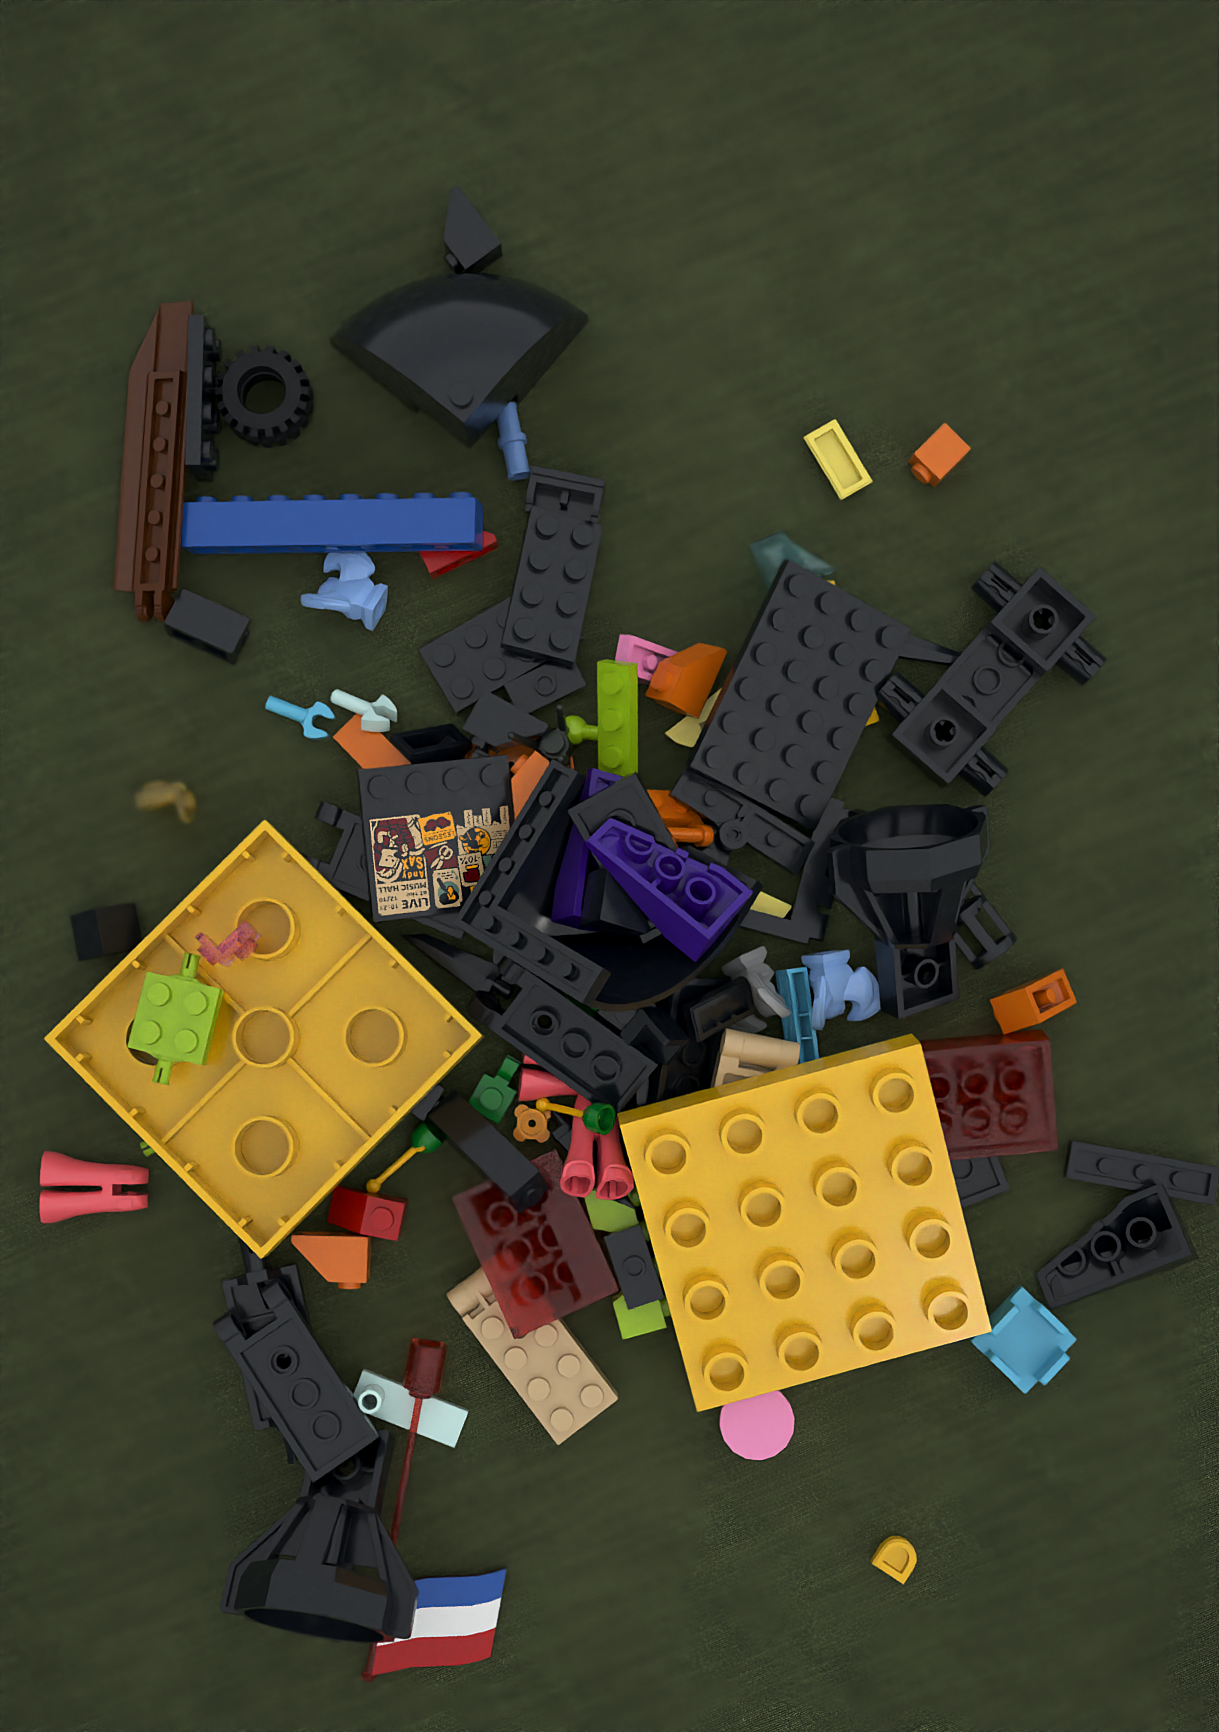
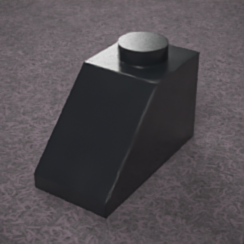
(467, 237)
(495, 718)

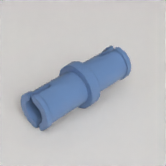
(512, 443)

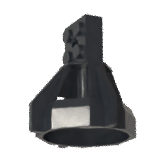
(905, 882)
(329, 1533)

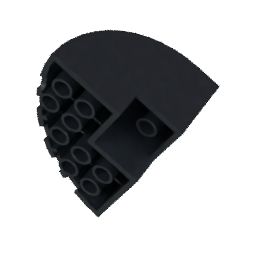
(460, 345)

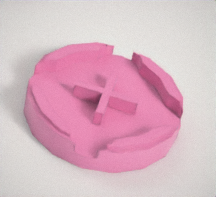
(757, 1425)

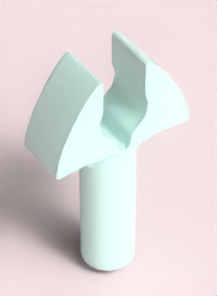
(371, 712)

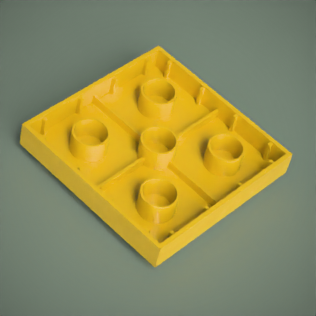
(311, 1051)
(805, 1221)

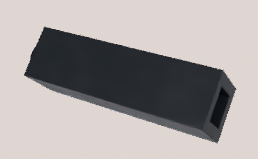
(488, 1152)

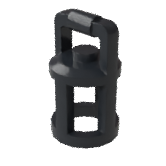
(992, 949)

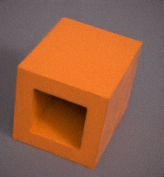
(938, 456)

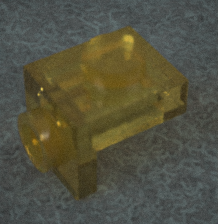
(159, 794)

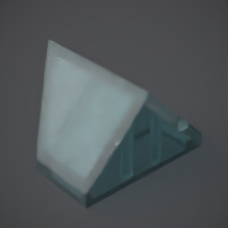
(774, 549)

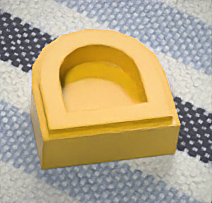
(895, 1557)

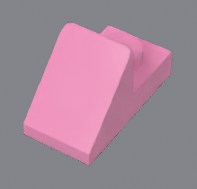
(642, 652)

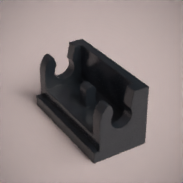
(565, 493)
(207, 626)

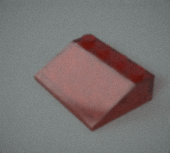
(993, 1093)
(540, 1259)

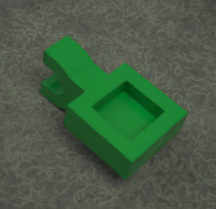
(493, 1093)

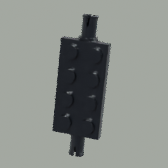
(248, 1305)

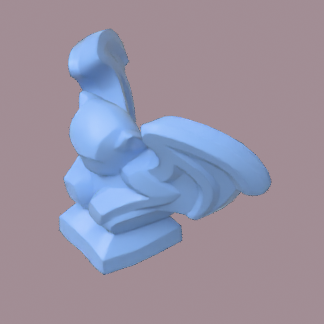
(353, 591)
(835, 983)

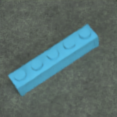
(797, 1027)

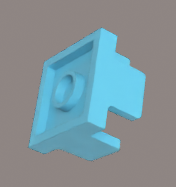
(1025, 1341)

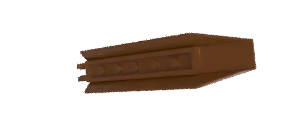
(154, 466)

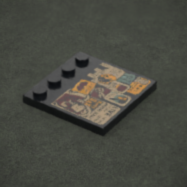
(431, 832)

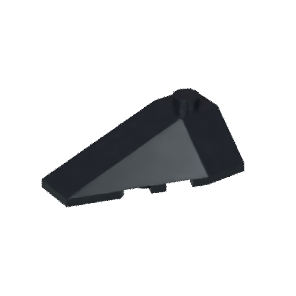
(1127, 1245)

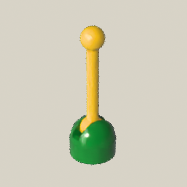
(597, 1117)
(423, 1140)

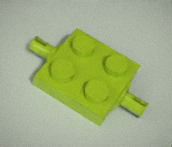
(176, 1018)

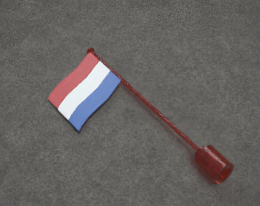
(453, 1612)

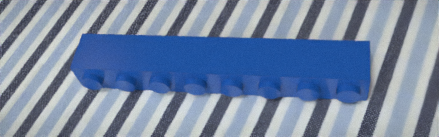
(333, 525)

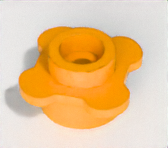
(524, 1131)

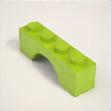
(611, 1217)

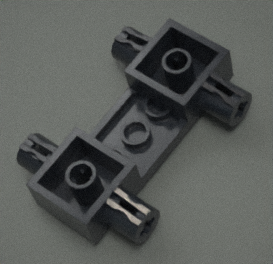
(990, 677)

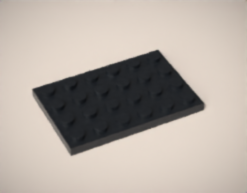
(798, 695)

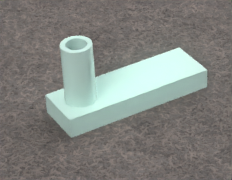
(392, 1403)

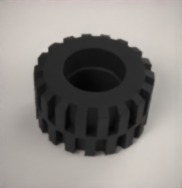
(260, 367)

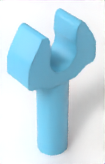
(304, 716)

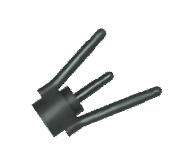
(553, 744)

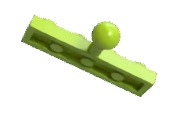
(616, 718)

